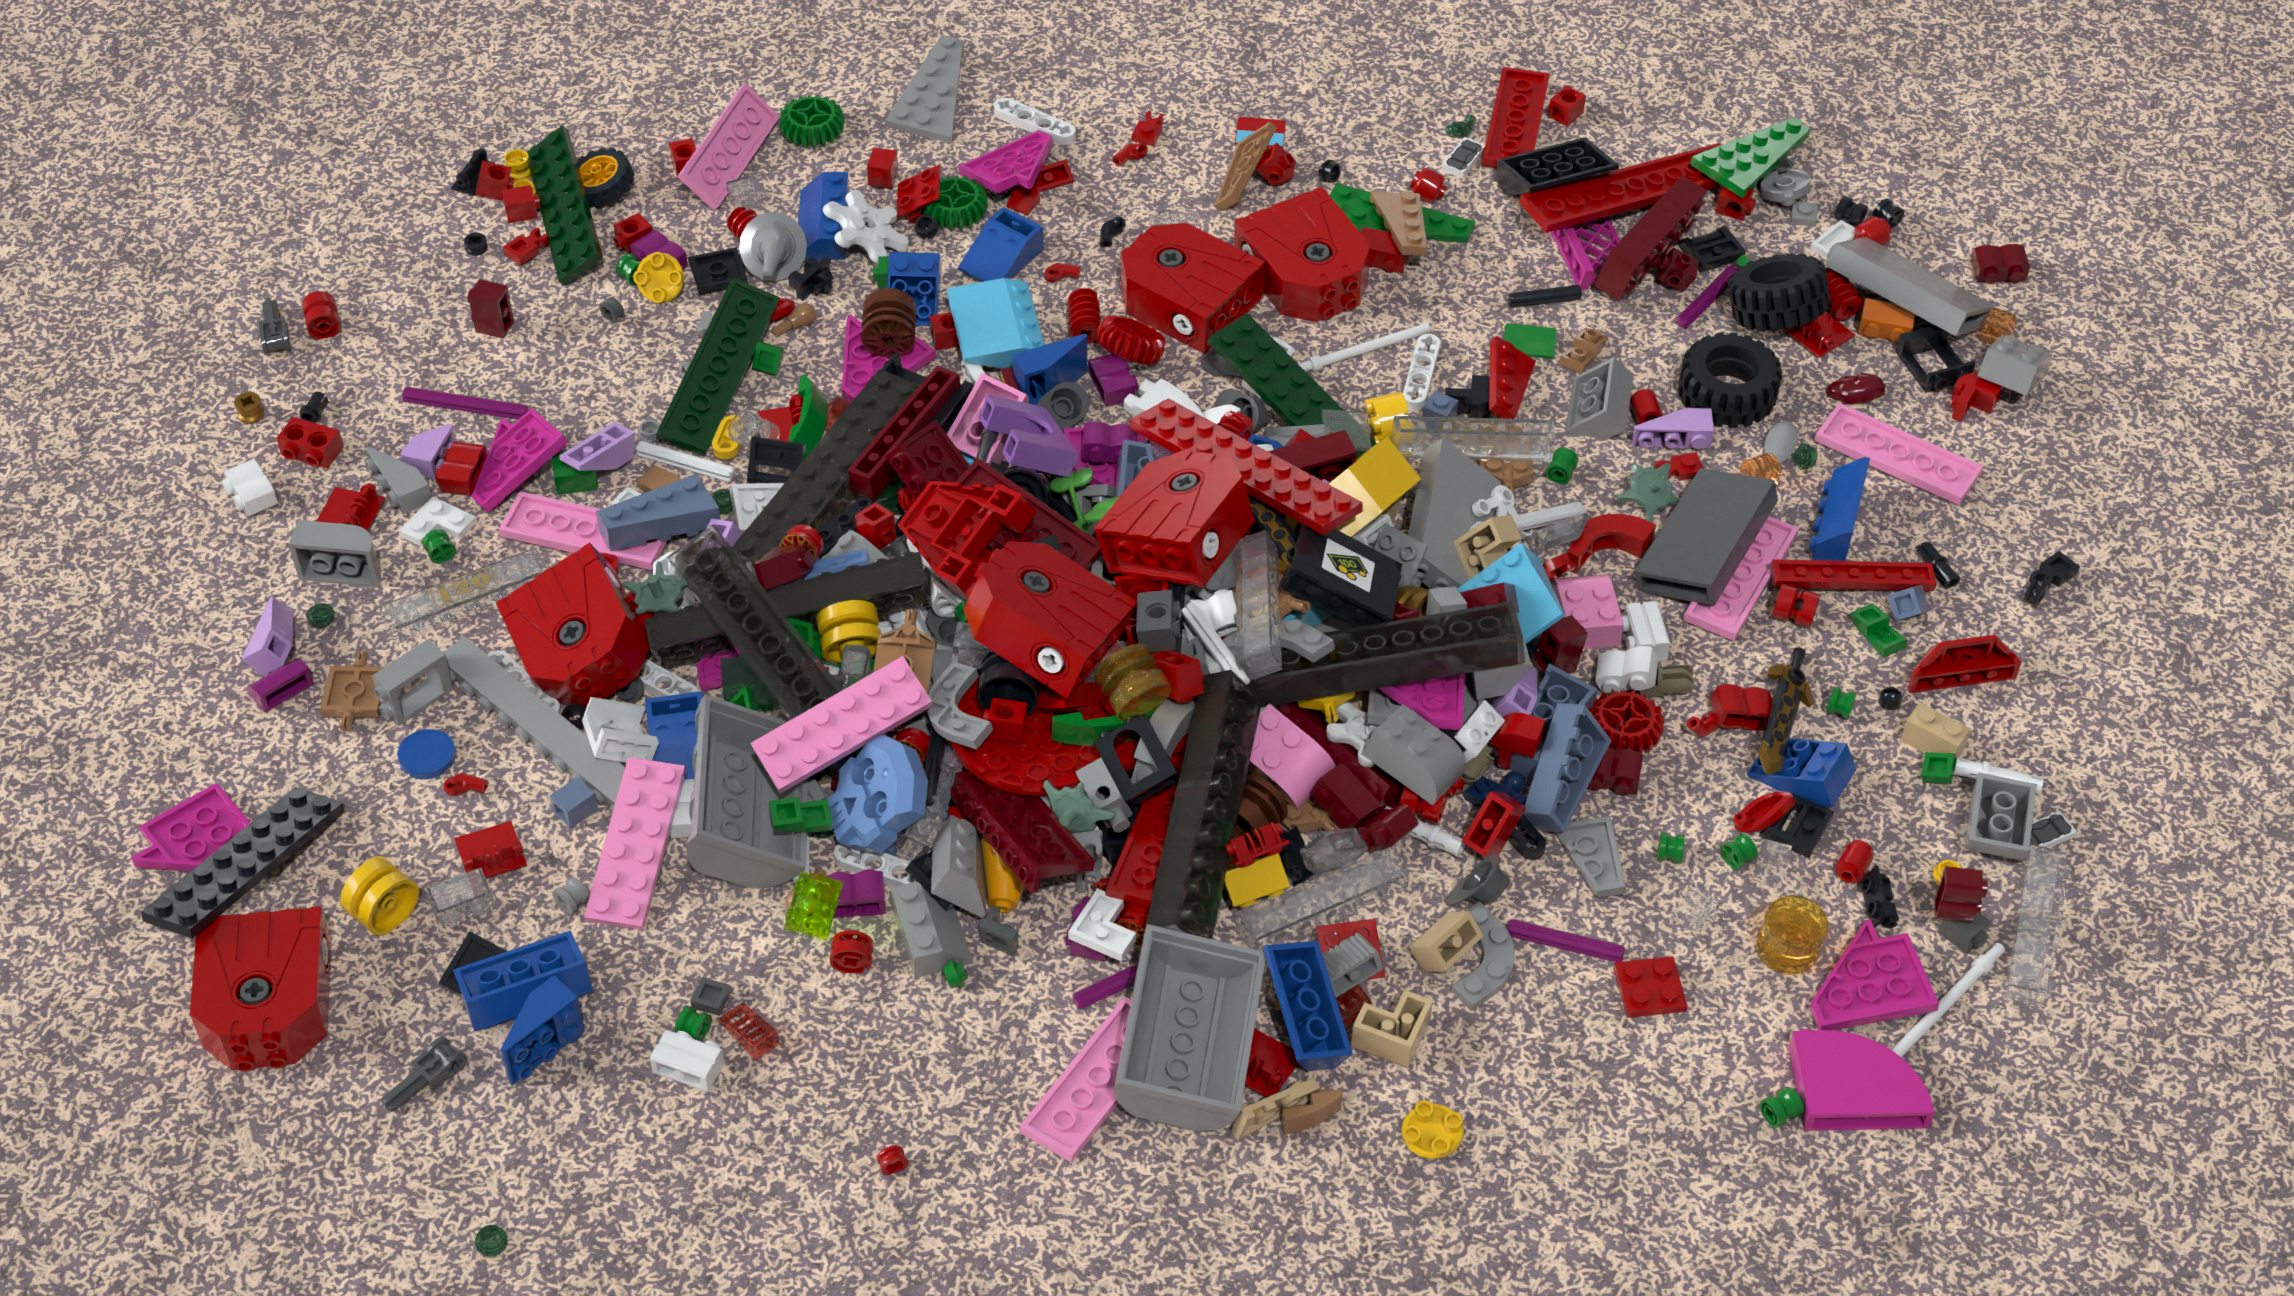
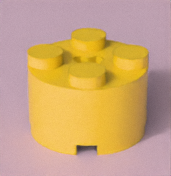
(1382, 411)

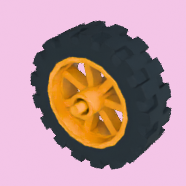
(600, 181)

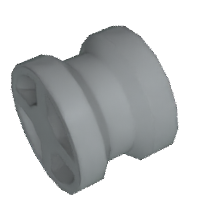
(571, 895)

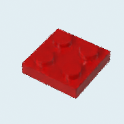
(1650, 987)

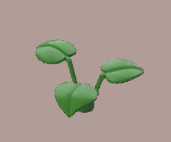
(1076, 479)

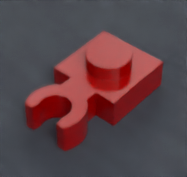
(1148, 130)
(523, 248)
(1683, 466)

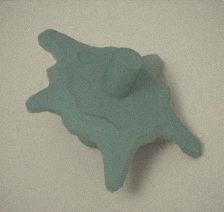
(1650, 489)
(657, 592)
(1075, 808)

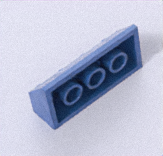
(817, 227)
(1838, 511)
(500, 984)
(1308, 1004)

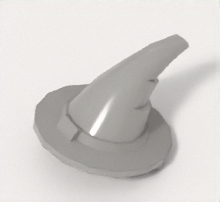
(772, 246)

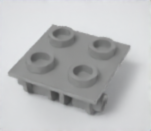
(1404, 550)

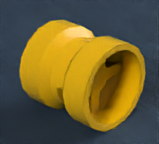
(519, 161)

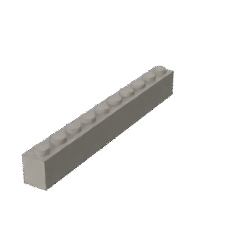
(533, 720)

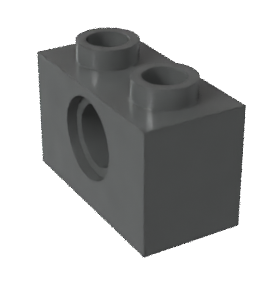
(1157, 620)

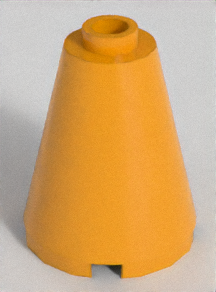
(1002, 885)

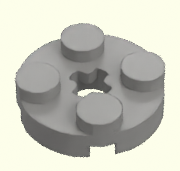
(1786, 186)

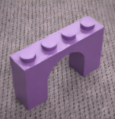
(1033, 436)

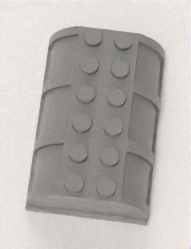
(730, 801)
(1189, 1030)

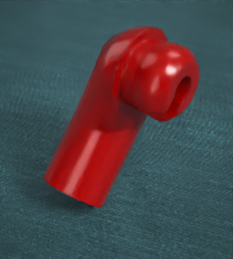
(1059, 271)
(464, 782)

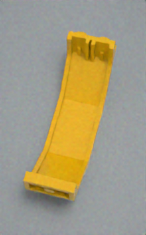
(1374, 479)

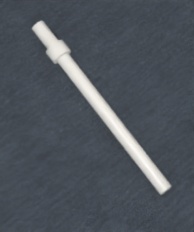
(1317, 362)
(1980, 967)

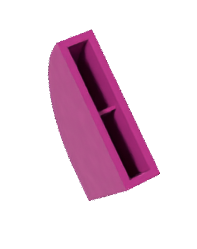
(1856, 1084)

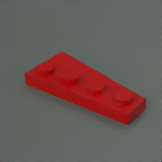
(1508, 377)

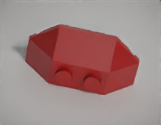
(1964, 664)

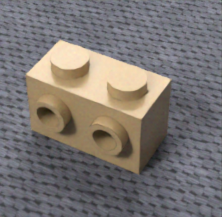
(1934, 732)
(1446, 941)

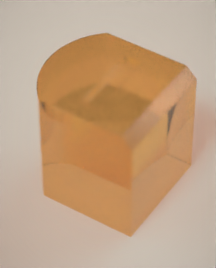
(1997, 324)
(1762, 466)

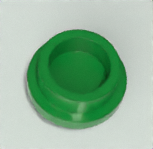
(955, 973)

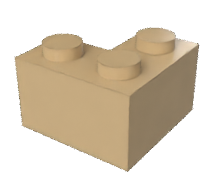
(1486, 543)
(1393, 1034)

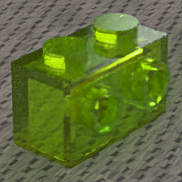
(813, 905)

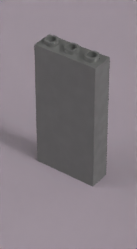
(1706, 536)

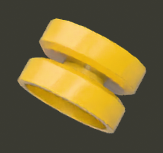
(847, 624)
(379, 896)

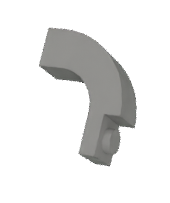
(1171, 724)

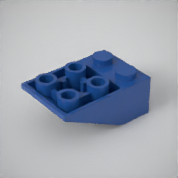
(1003, 247)
(920, 278)
(1049, 365)
(673, 724)
(1811, 771)
(542, 1028)

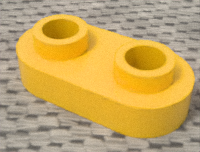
(722, 445)

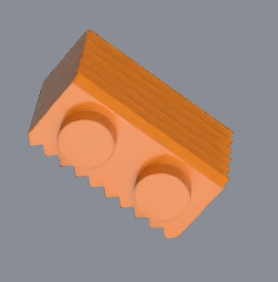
(1885, 320)

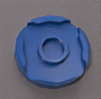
(426, 754)

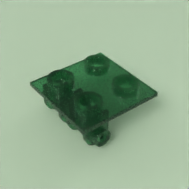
(738, 675)

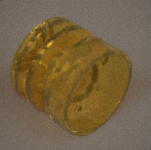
(1132, 681)
(1791, 935)

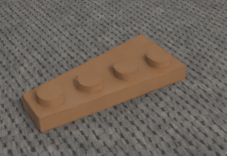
(1242, 165)
(1404, 219)

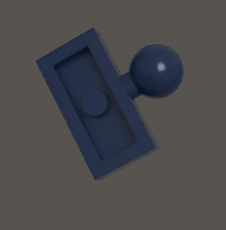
(1512, 785)

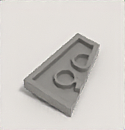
(1595, 854)

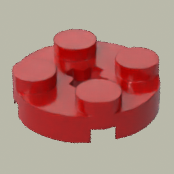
(1559, 565)

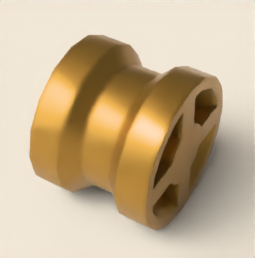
(249, 407)

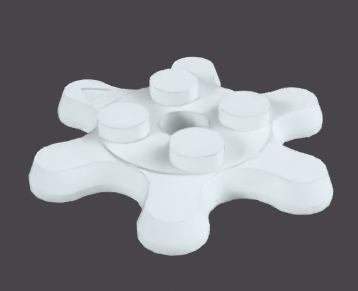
(854, 229)
(1353, 730)

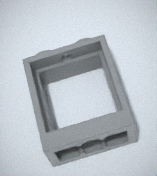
(420, 660)

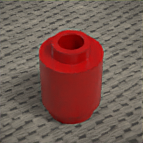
(1854, 861)

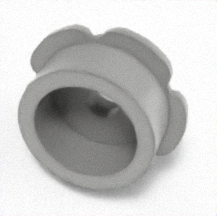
(648, 430)

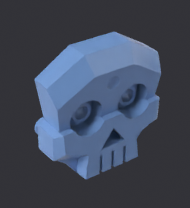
(878, 795)

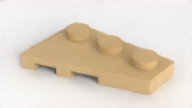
(1270, 1109)

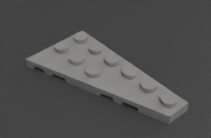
(931, 96)

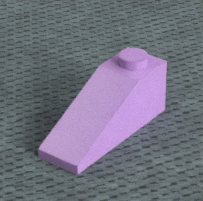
(603, 450)

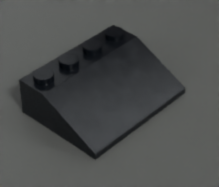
(1552, 166)

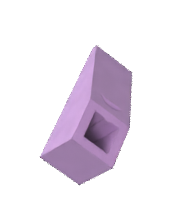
(1677, 430)
(271, 639)
(1520, 697)

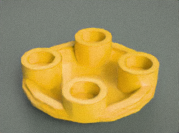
(659, 277)
(1432, 1130)

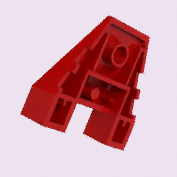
(957, 522)

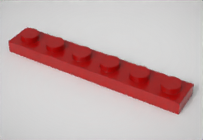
(1852, 574)

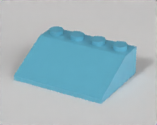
(994, 321)
(1534, 592)

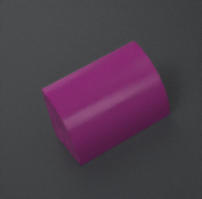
(281, 685)

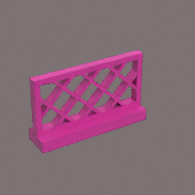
(1574, 250)

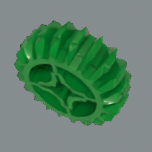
(811, 121)
(959, 203)

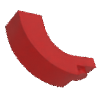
(1612, 532)

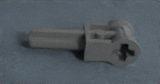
(273, 329)
(429, 1069)

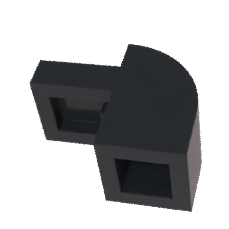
(1473, 400)

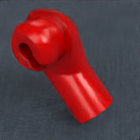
(1130, 152)
(1704, 726)

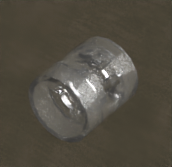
(749, 424)

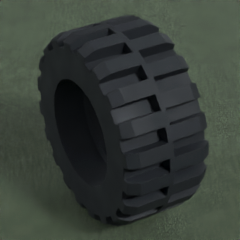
(1779, 292)
(1737, 358)

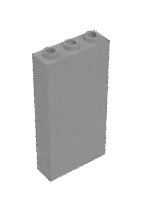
(1909, 285)
(1444, 511)

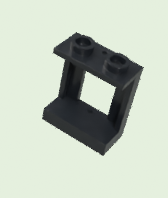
(1926, 340)
(1154, 783)

